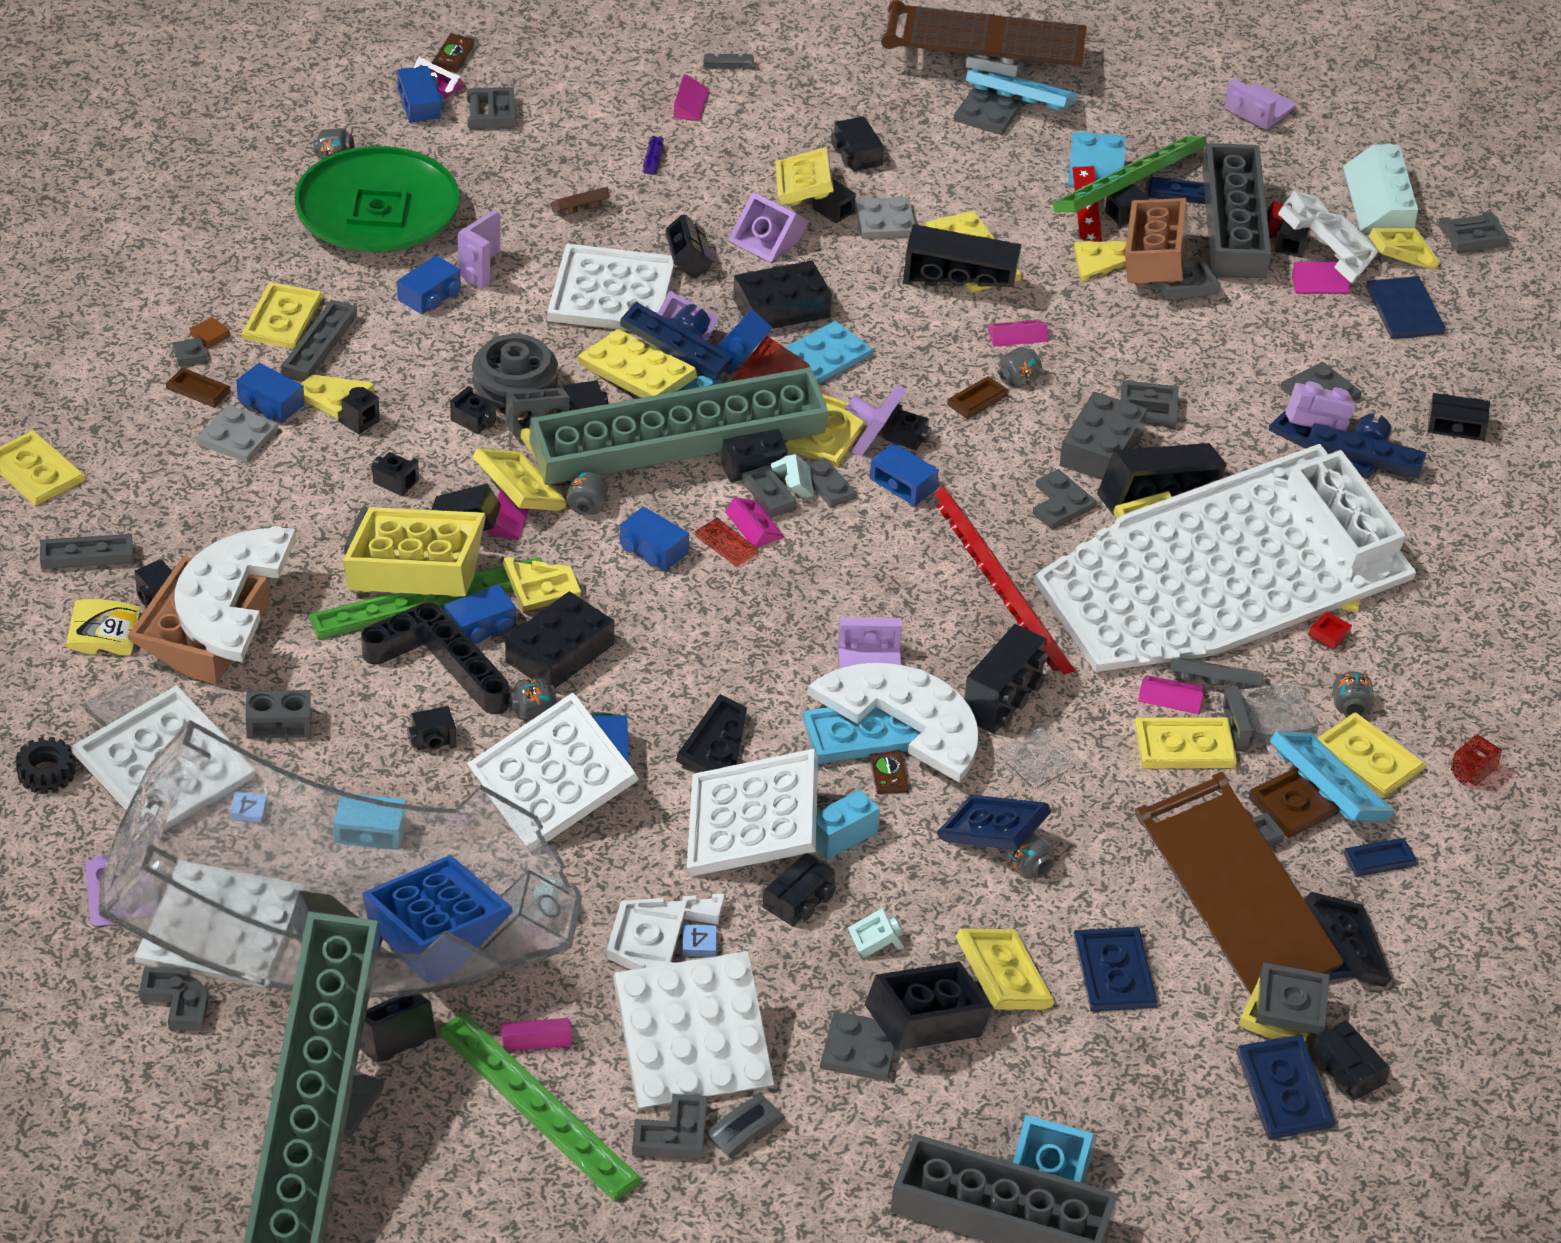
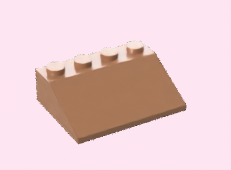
(162, 635)

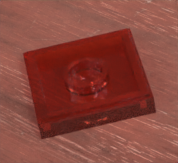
(770, 359)

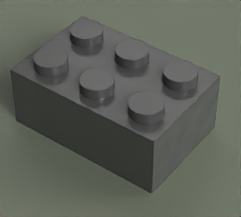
(1099, 430)

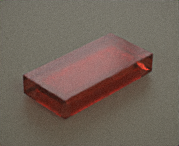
(726, 542)

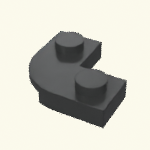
(184, 992)

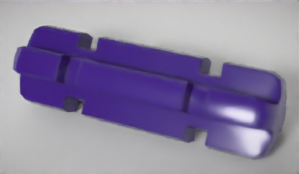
(653, 155)

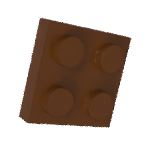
(1292, 802)

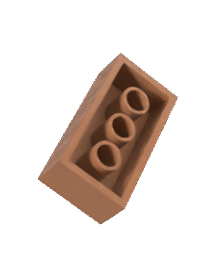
(1156, 241)

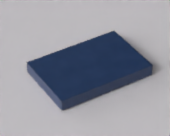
(1405, 307)
(994, 822)
(1115, 969)
(1285, 1086)

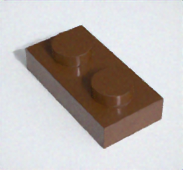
(569, 204)

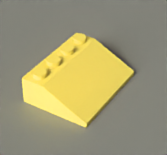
(414, 551)

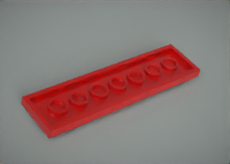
(999, 578)

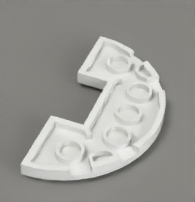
(214, 581)
(915, 698)

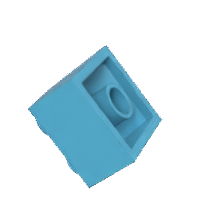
(1096, 150)
(1055, 1148)

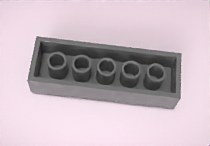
(1236, 210)
(997, 1198)

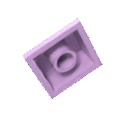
(767, 228)

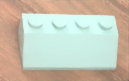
(1381, 189)

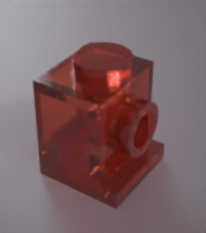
(1470, 766)

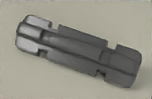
(728, 61)

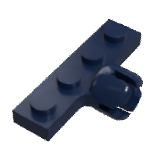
(678, 336)
(1369, 446)

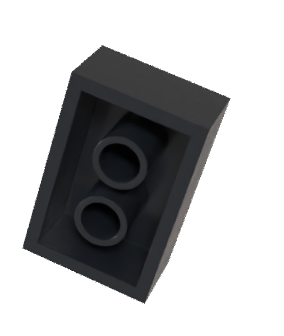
(784, 294)
(560, 640)
(1006, 678)
(928, 1005)

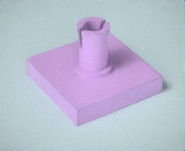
(874, 417)

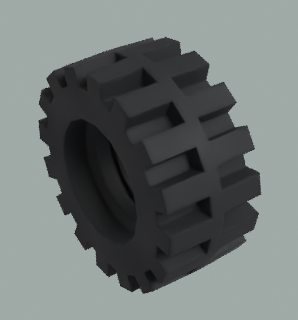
(46, 778)

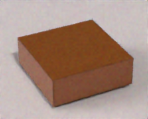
(210, 332)

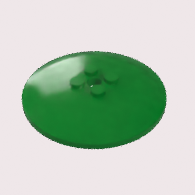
(341, 191)

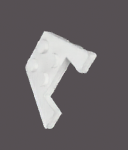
(1331, 229)
(650, 928)

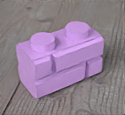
(1321, 406)

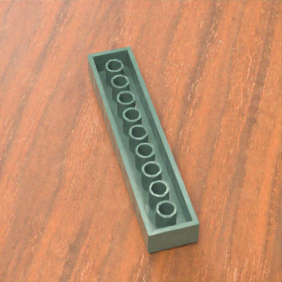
(675, 425)
(314, 1080)

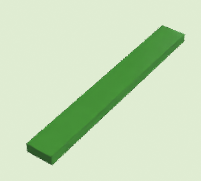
(1129, 174)
(370, 611)
(540, 1107)

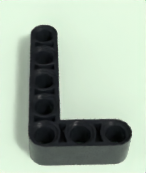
(433, 627)

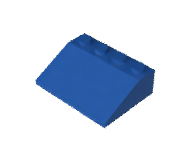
(435, 899)

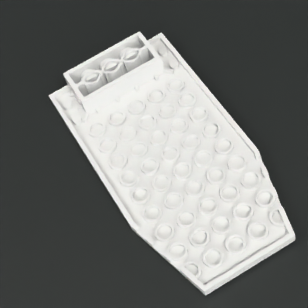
(1227, 563)

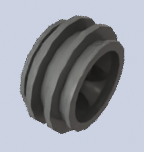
(513, 365)

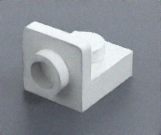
(1302, 200)

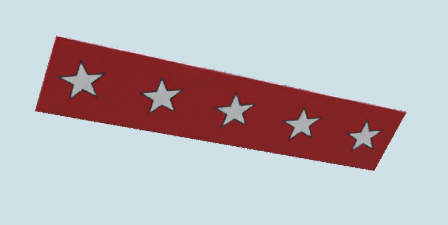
(1088, 217)

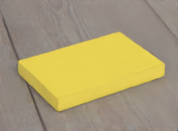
(282, 315)
(839, 437)
(37, 468)
(519, 479)
(1185, 743)
(1371, 754)
(1004, 969)

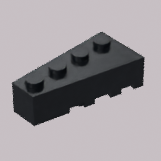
(959, 258)
(1156, 470)

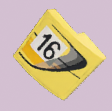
(102, 626)

